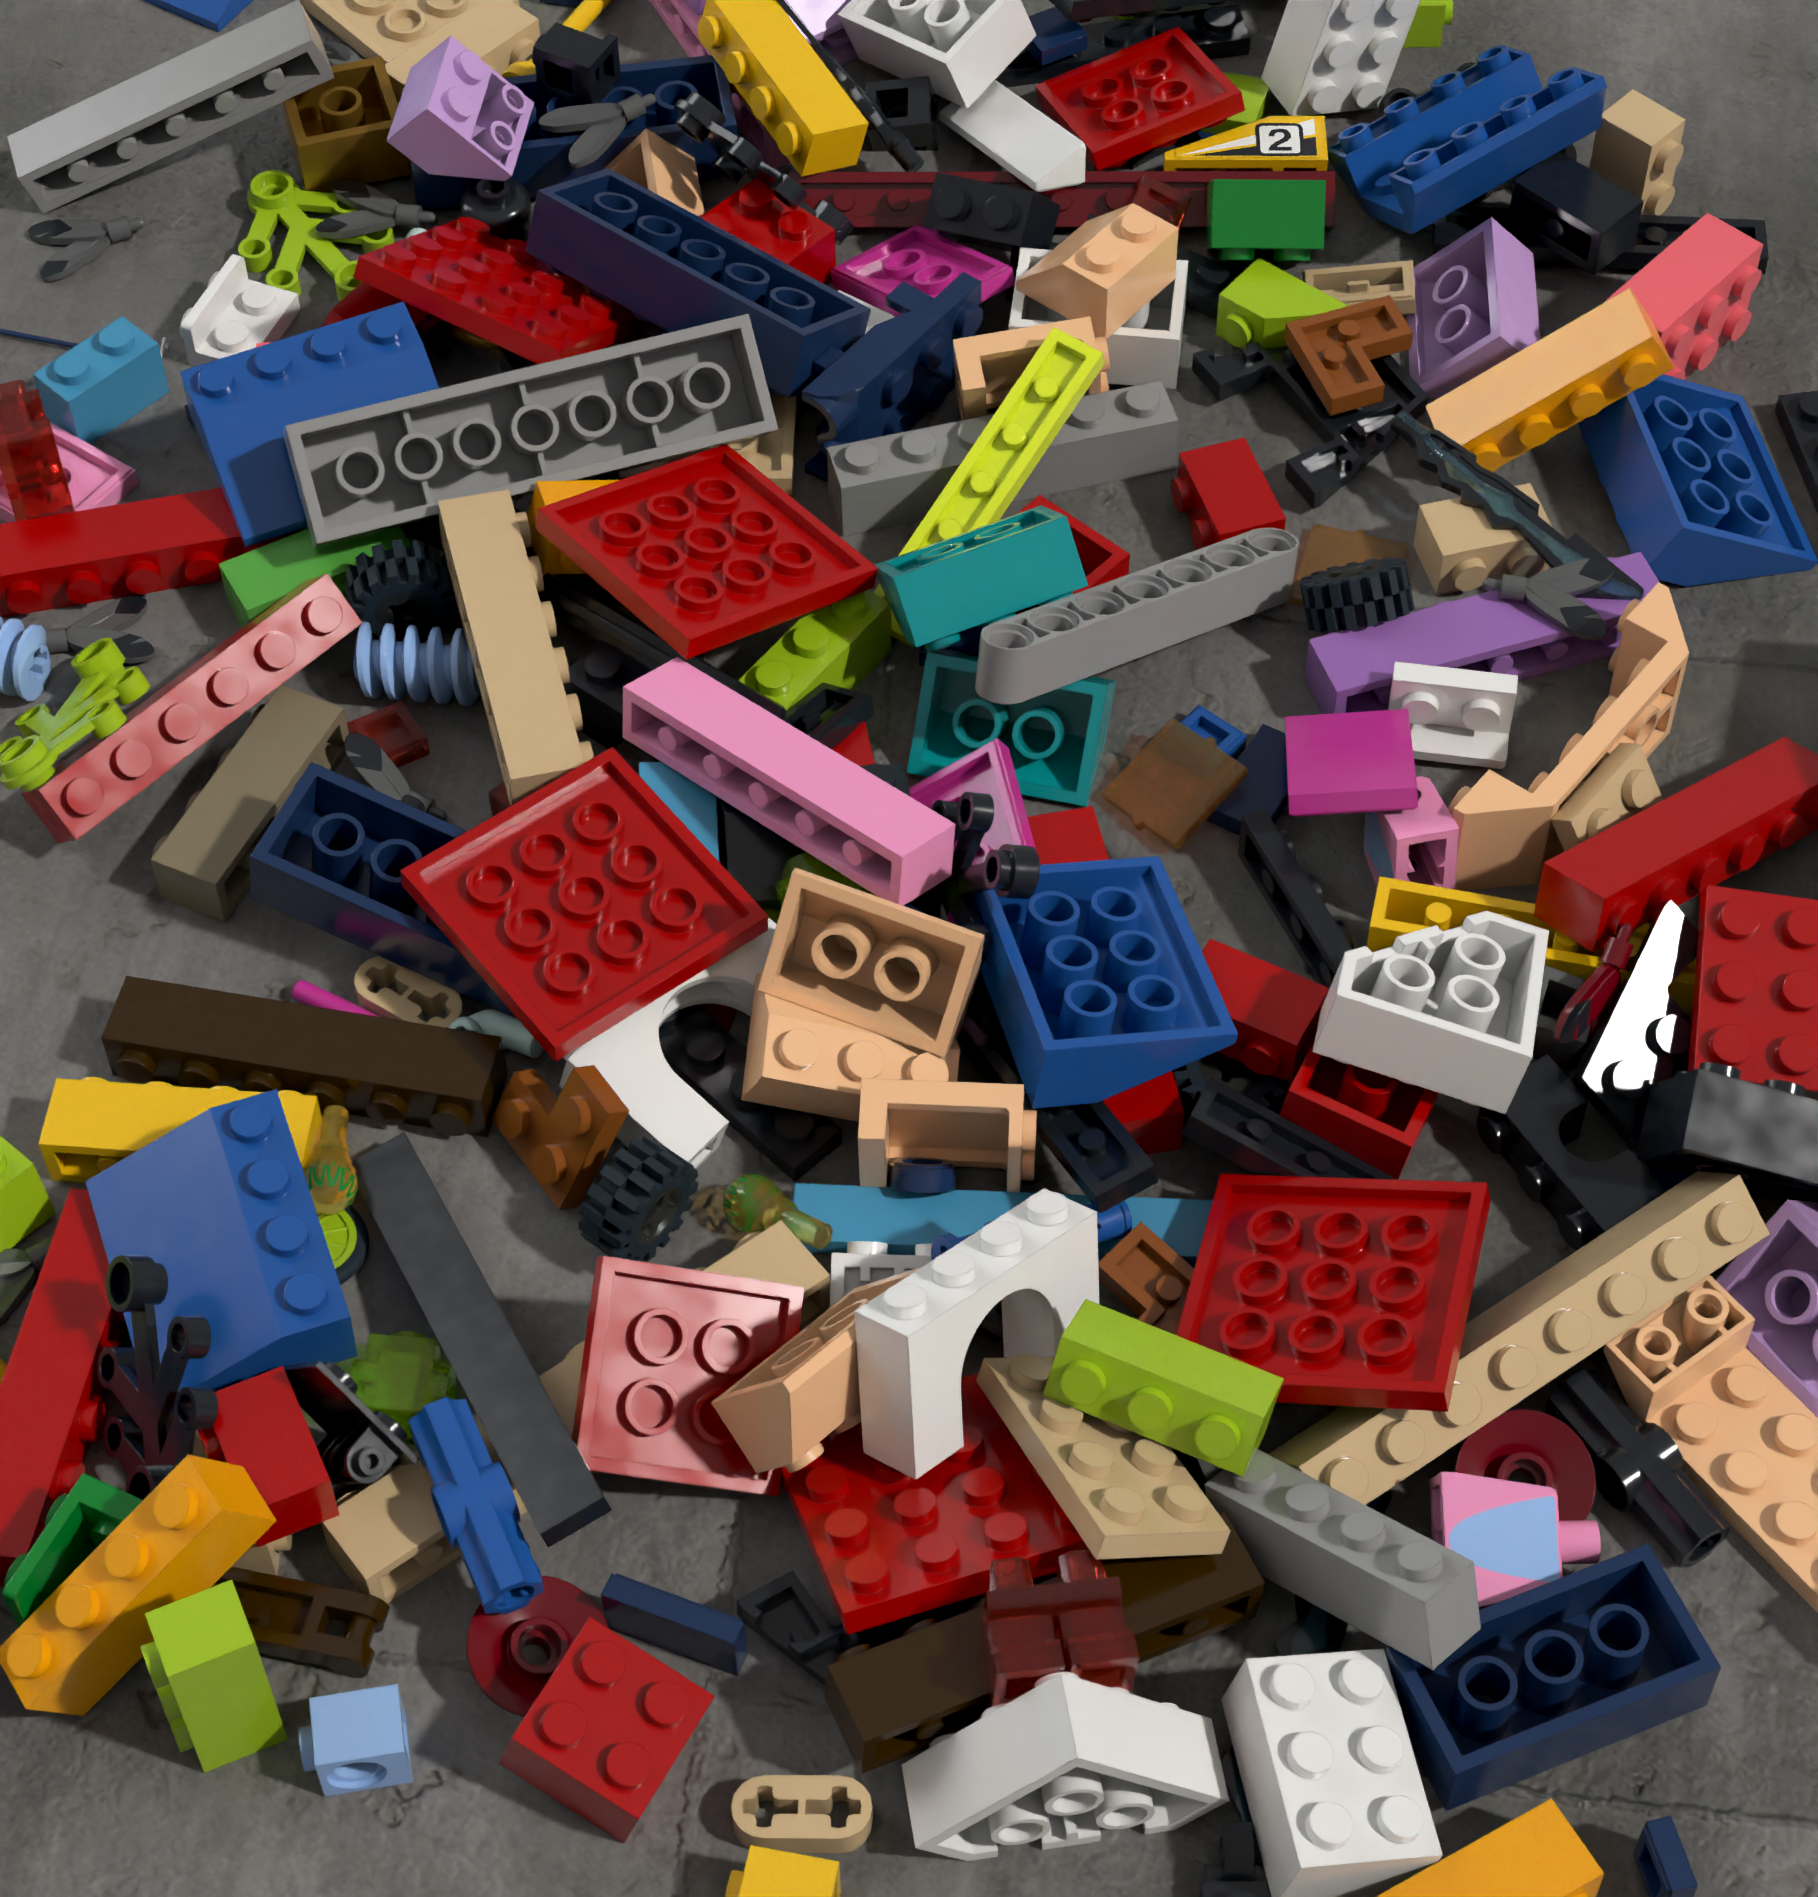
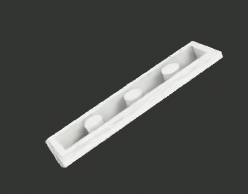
(1019, 138)

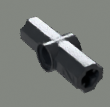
(1639, 1468)

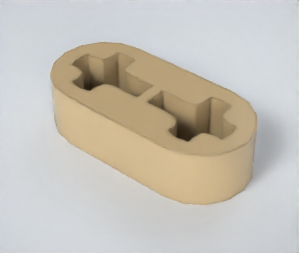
(413, 994)
(802, 1812)

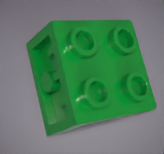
(71, 1533)

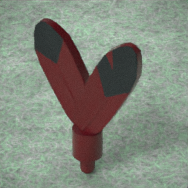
(1597, 991)

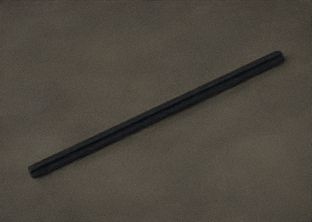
(611, 626)

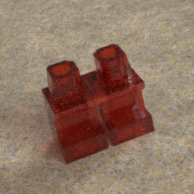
(30, 455)
(1055, 1626)

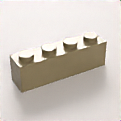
(209, 849)

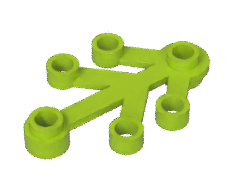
(278, 197)
(100, 667)

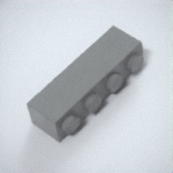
(1351, 1559)

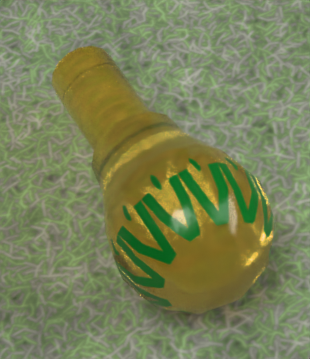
(330, 1169)
(757, 1203)

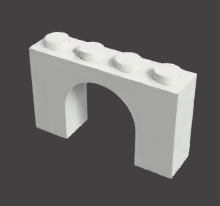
(641, 1077)
(919, 1330)

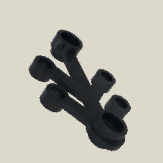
(738, 156)
(1009, 870)
(145, 1384)

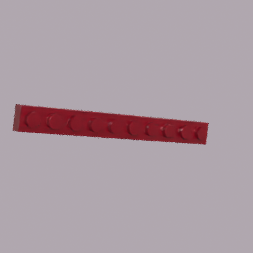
(903, 197)

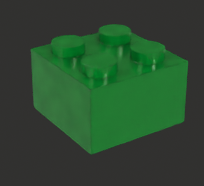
(1265, 216)

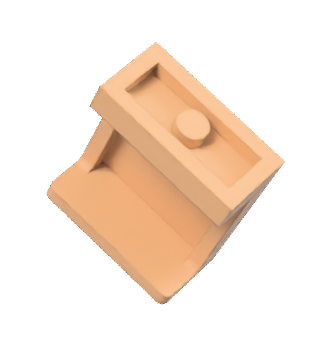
(993, 362)
(946, 1121)

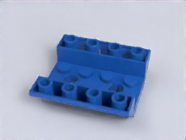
(1464, 137)

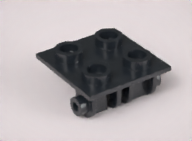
(357, 1441)

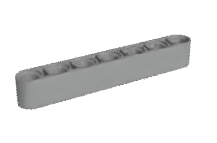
(1135, 615)

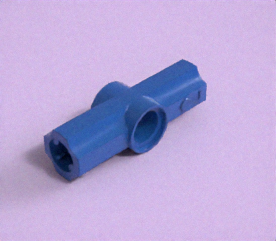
(475, 1506)

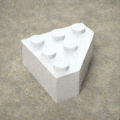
(1442, 1008)
(1062, 1769)

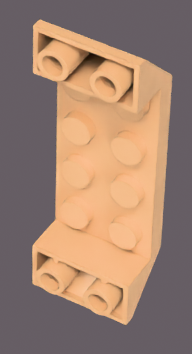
(1509, 829)
(1733, 1422)

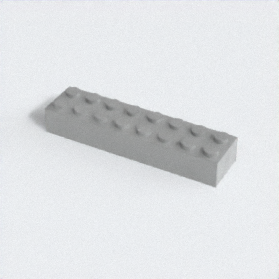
(530, 425)

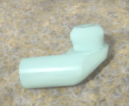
(496, 1023)

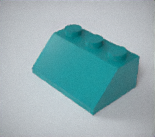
(981, 576)
(1050, 738)

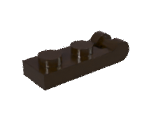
(292, 1616)

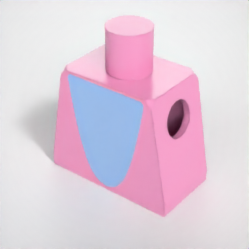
(1423, 834)
(1508, 1532)

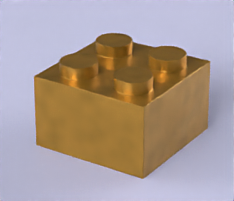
(344, 127)

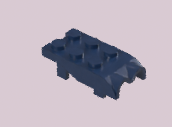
(893, 369)

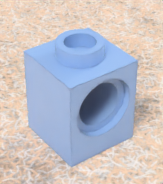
(357, 1740)

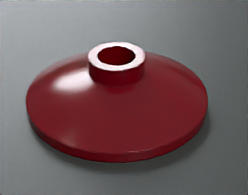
(1541, 1449)
(497, 1643)

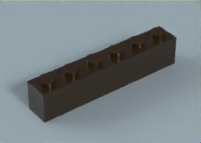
(344, 1058)
(936, 1676)

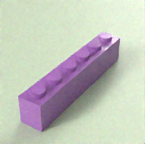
(1475, 633)

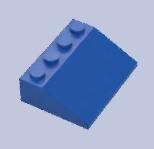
(254, 394)
(1695, 485)
(1099, 980)
(237, 1238)

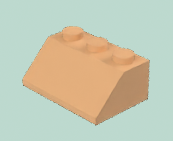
(872, 963)
(818, 1061)
(801, 1389)

